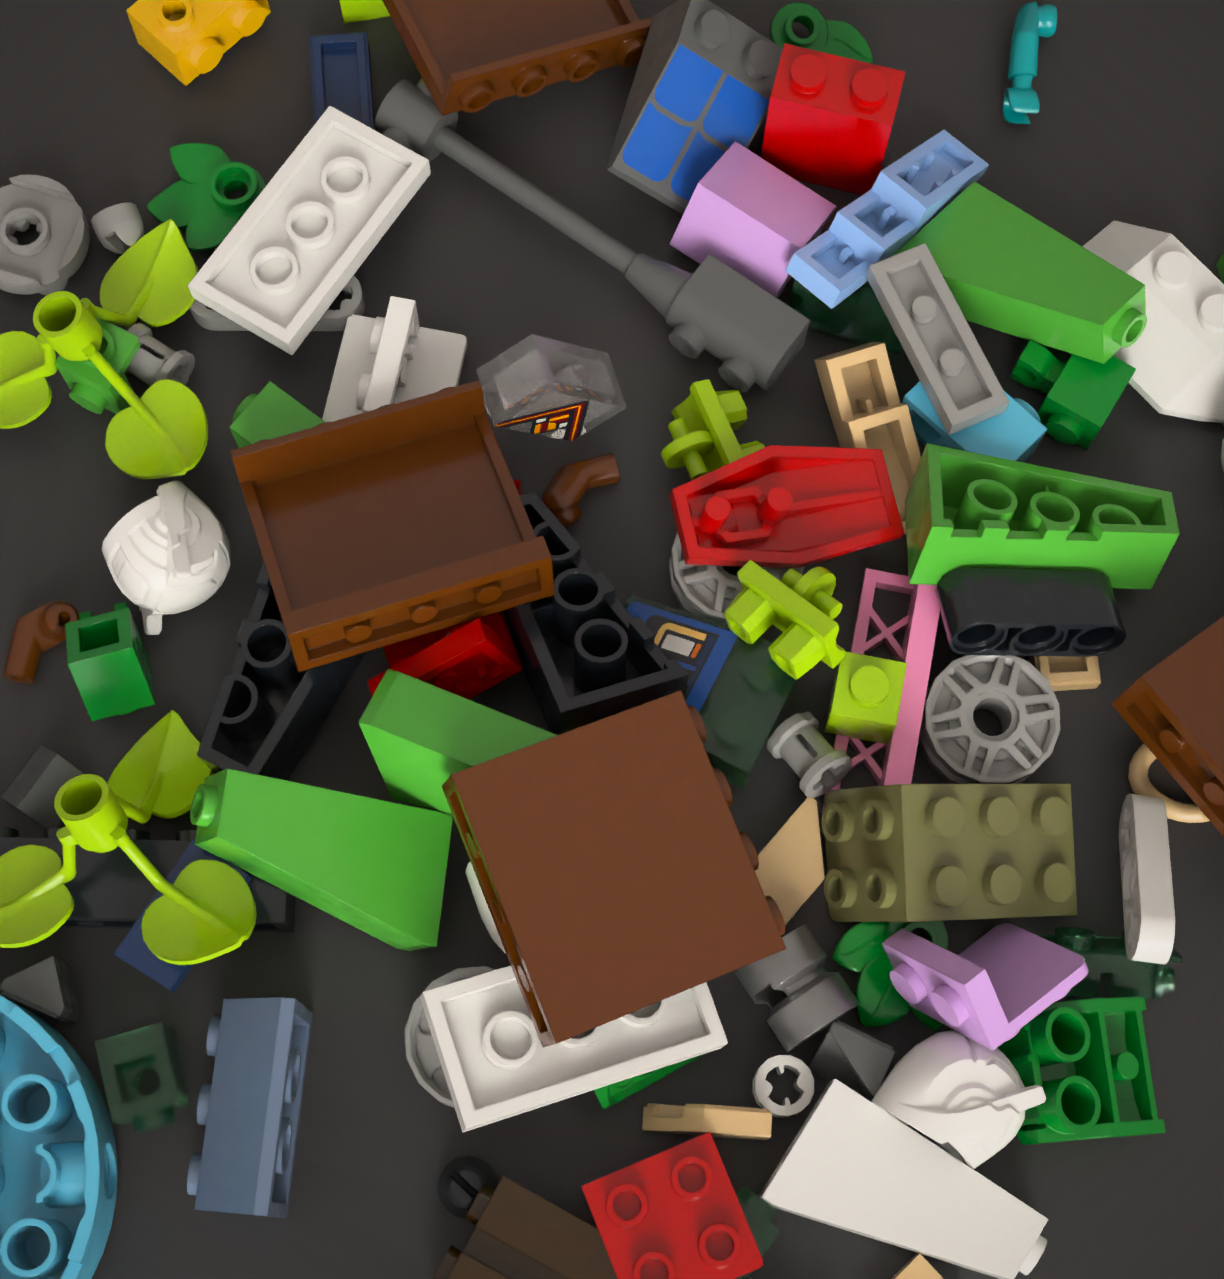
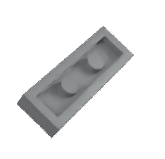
(937, 339)

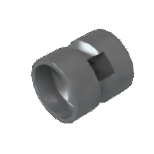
(797, 989)

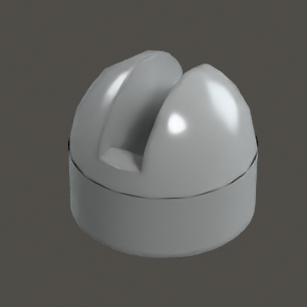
(118, 226)

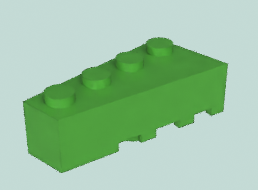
(1028, 516)

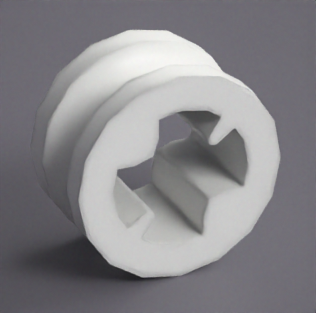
(803, 1084)

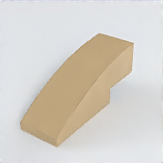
(869, 412)

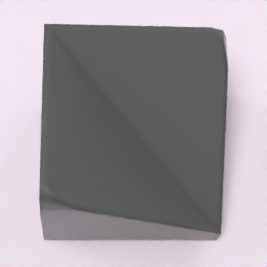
(851, 1059)

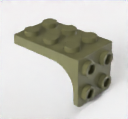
(949, 852)

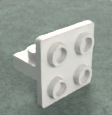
(391, 361)

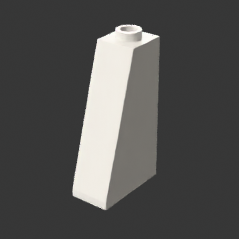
(895, 1186)

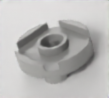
(62, 241)

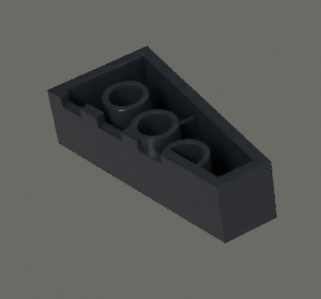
(582, 643)
(265, 706)

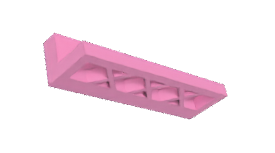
(917, 652)

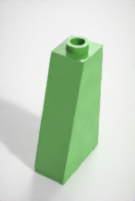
(1030, 278)
(430, 733)
(336, 850)

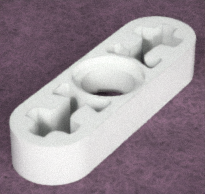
(1146, 879)

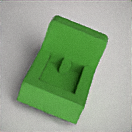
(88, 384)

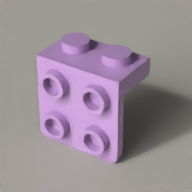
(988, 986)

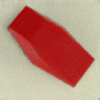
(787, 507)

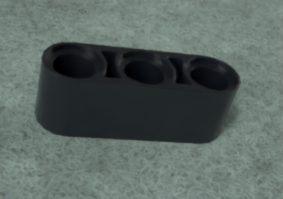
(1029, 612)

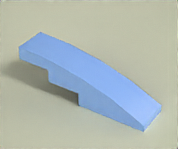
(885, 217)

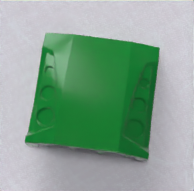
(1091, 1070)

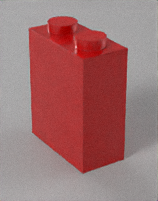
(830, 118)

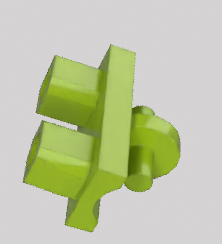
(705, 431)
(795, 605)

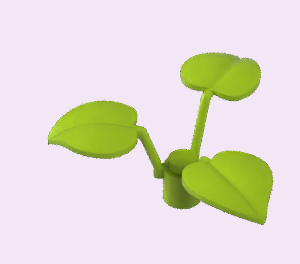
(165, 427)
(197, 916)

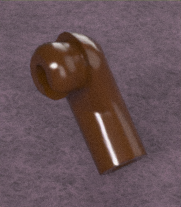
(573, 481)
(33, 636)

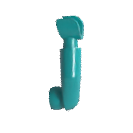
(1029, 24)

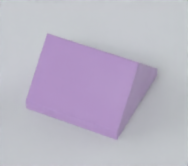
(751, 218)

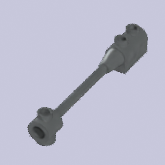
(706, 309)

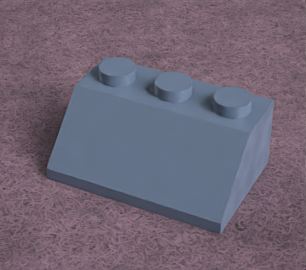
(251, 1107)

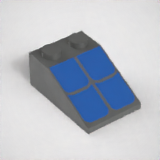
(692, 97)

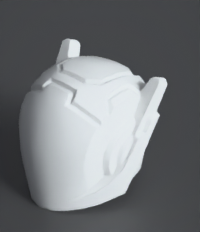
(168, 554)
(959, 1096)

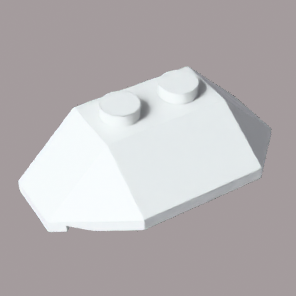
(1183, 340)

